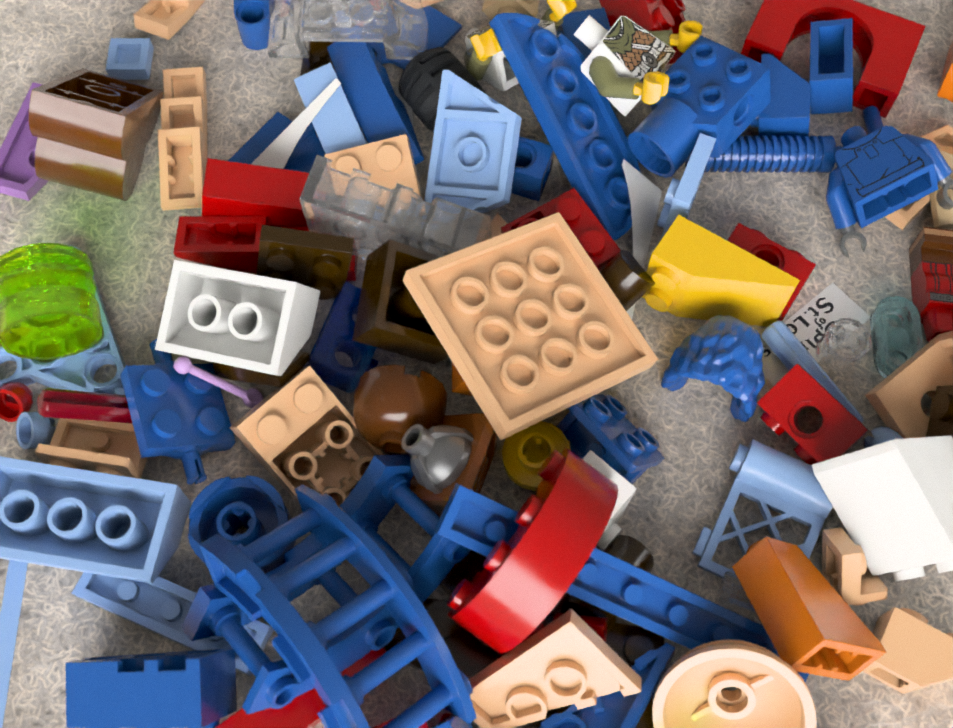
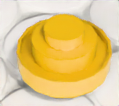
(528, 450)

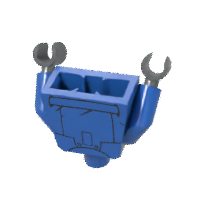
(881, 175)

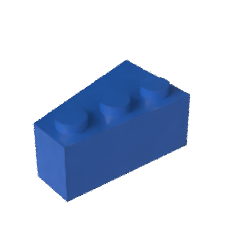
(151, 690)

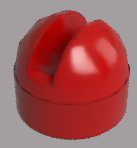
(17, 401)

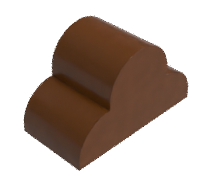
(92, 131)

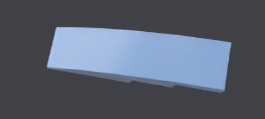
(335, 121)

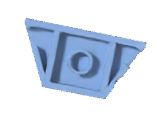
(472, 148)

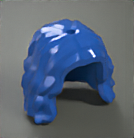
(725, 355)

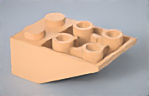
(306, 438)

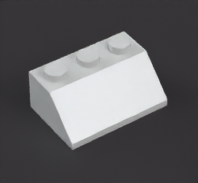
(236, 317)

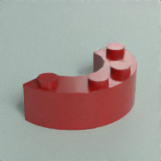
(541, 558)

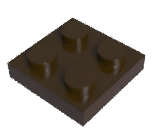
(305, 258)

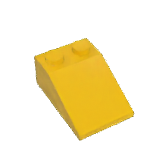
(709, 277)

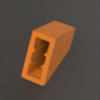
(804, 612)

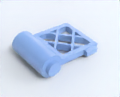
(773, 483)

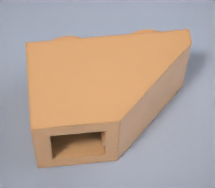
(914, 651)

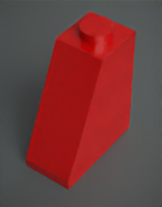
(253, 191)

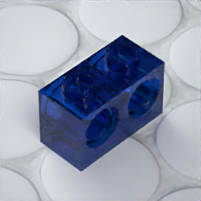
(337, 337)

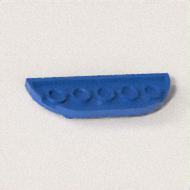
(572, 115)

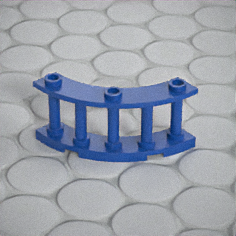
(369, 502)
(305, 644)

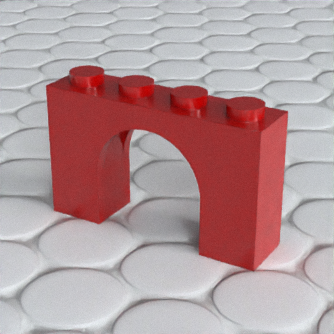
(880, 39)

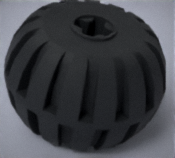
(422, 82)

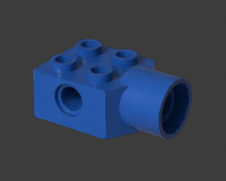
(709, 94)

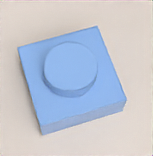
(130, 58)

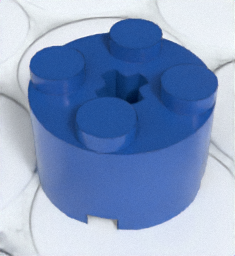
(236, 503)

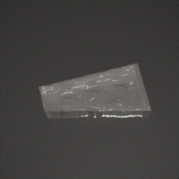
(374, 214)

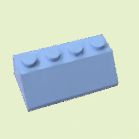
(89, 520)

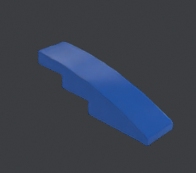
(371, 94)

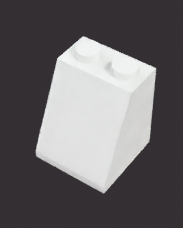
(896, 503)

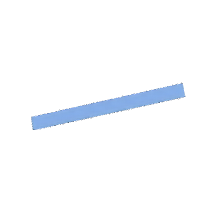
(9, 625)

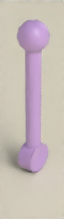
(250, 397)

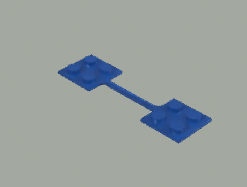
(440, 32)

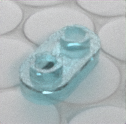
(892, 341)

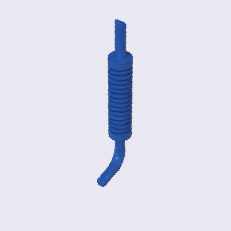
(785, 153)

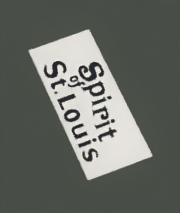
(811, 324)

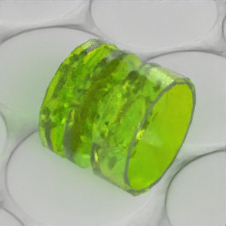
(48, 302)

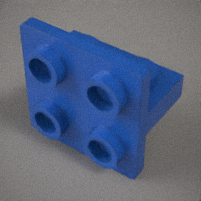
(602, 427)

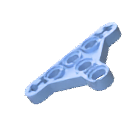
(74, 371)

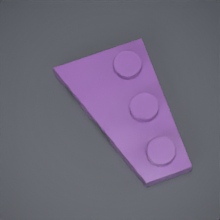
(18, 157)

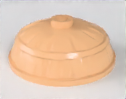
(766, 697)

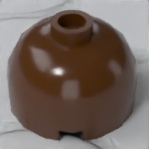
(393, 402)

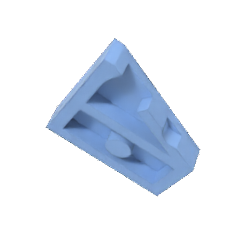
(683, 192)

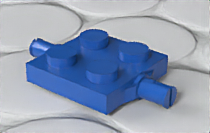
(176, 413)

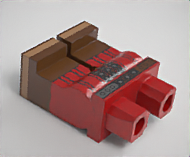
(933, 279)

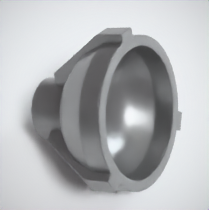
(437, 454)

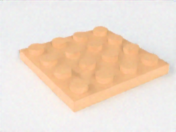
(529, 323)

